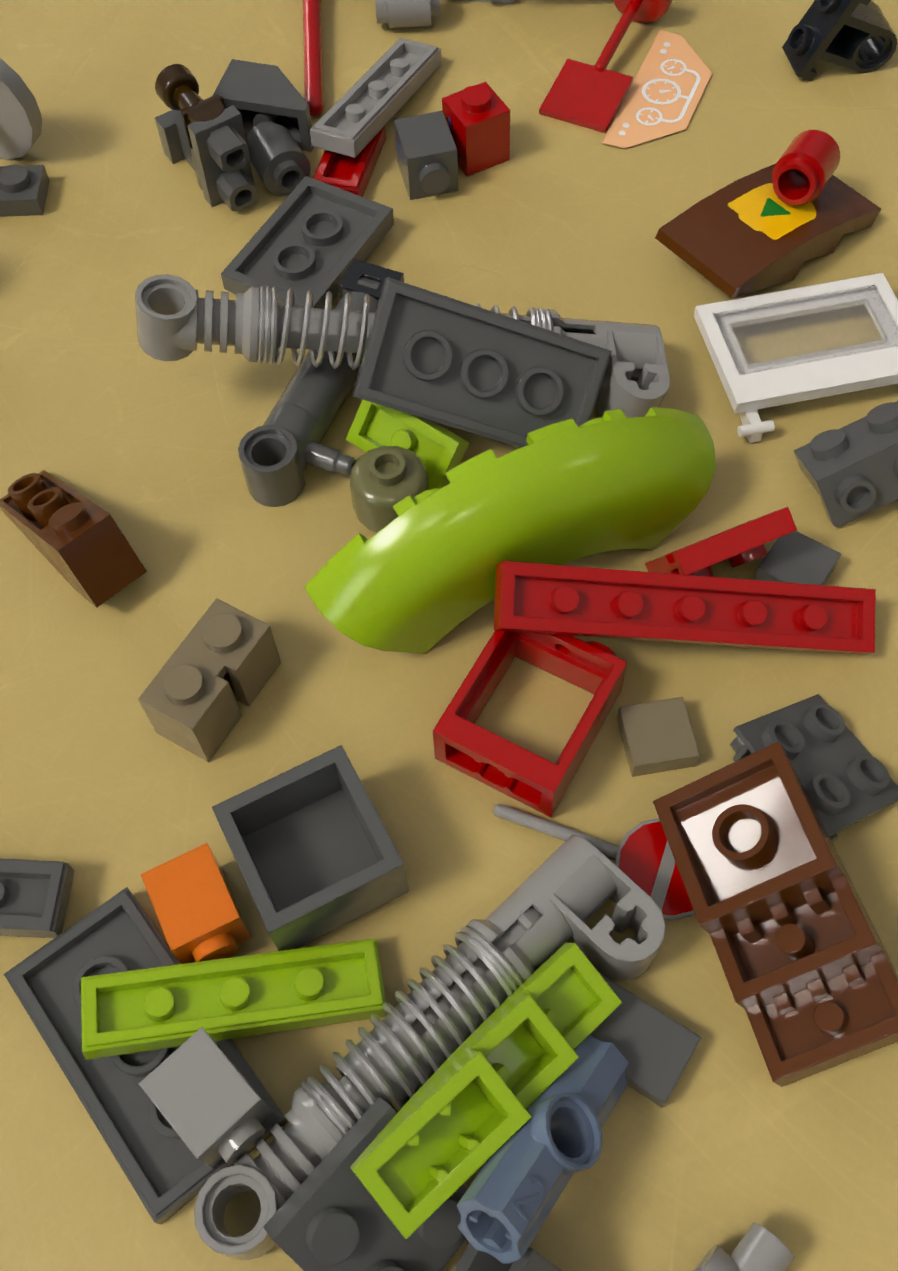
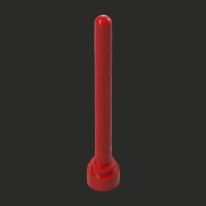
(313, 56)

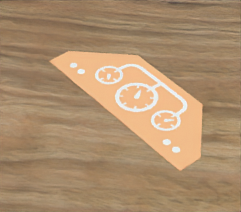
(661, 93)

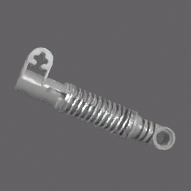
(436, 1019)

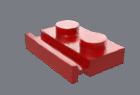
(738, 544)

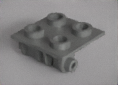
(830, 761)

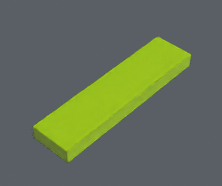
(230, 997)

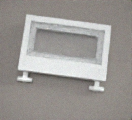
(801, 345)

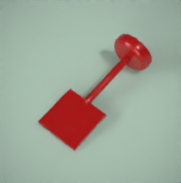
(591, 93)

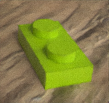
(431, 442)

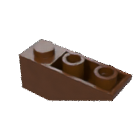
(73, 536)

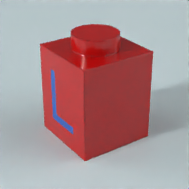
(478, 127)

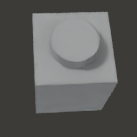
(207, 1101)

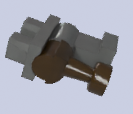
(206, 137)

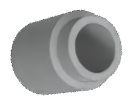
(406, 12)

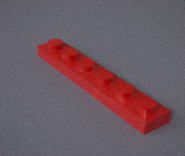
(683, 608)

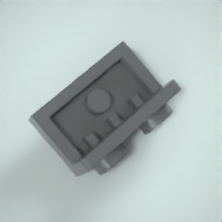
(855, 465)

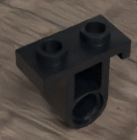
(841, 33)

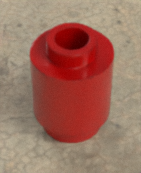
(805, 167)

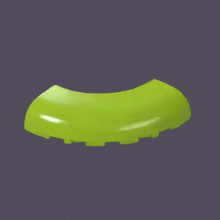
(544, 503)

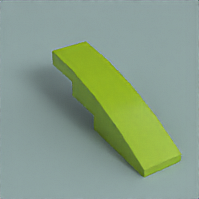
(484, 1089)

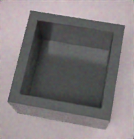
(312, 849)

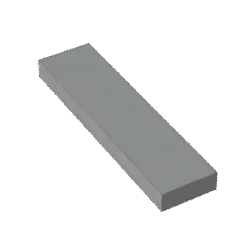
(375, 97)

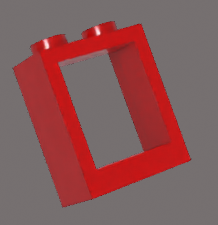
(503, 763)

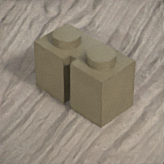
(190, 698)

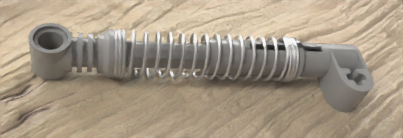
(176, 320)

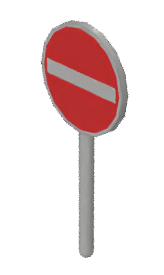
(641, 856)

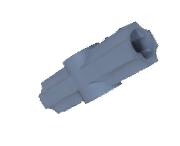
(533, 1167)

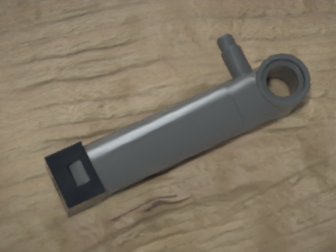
(291, 435)

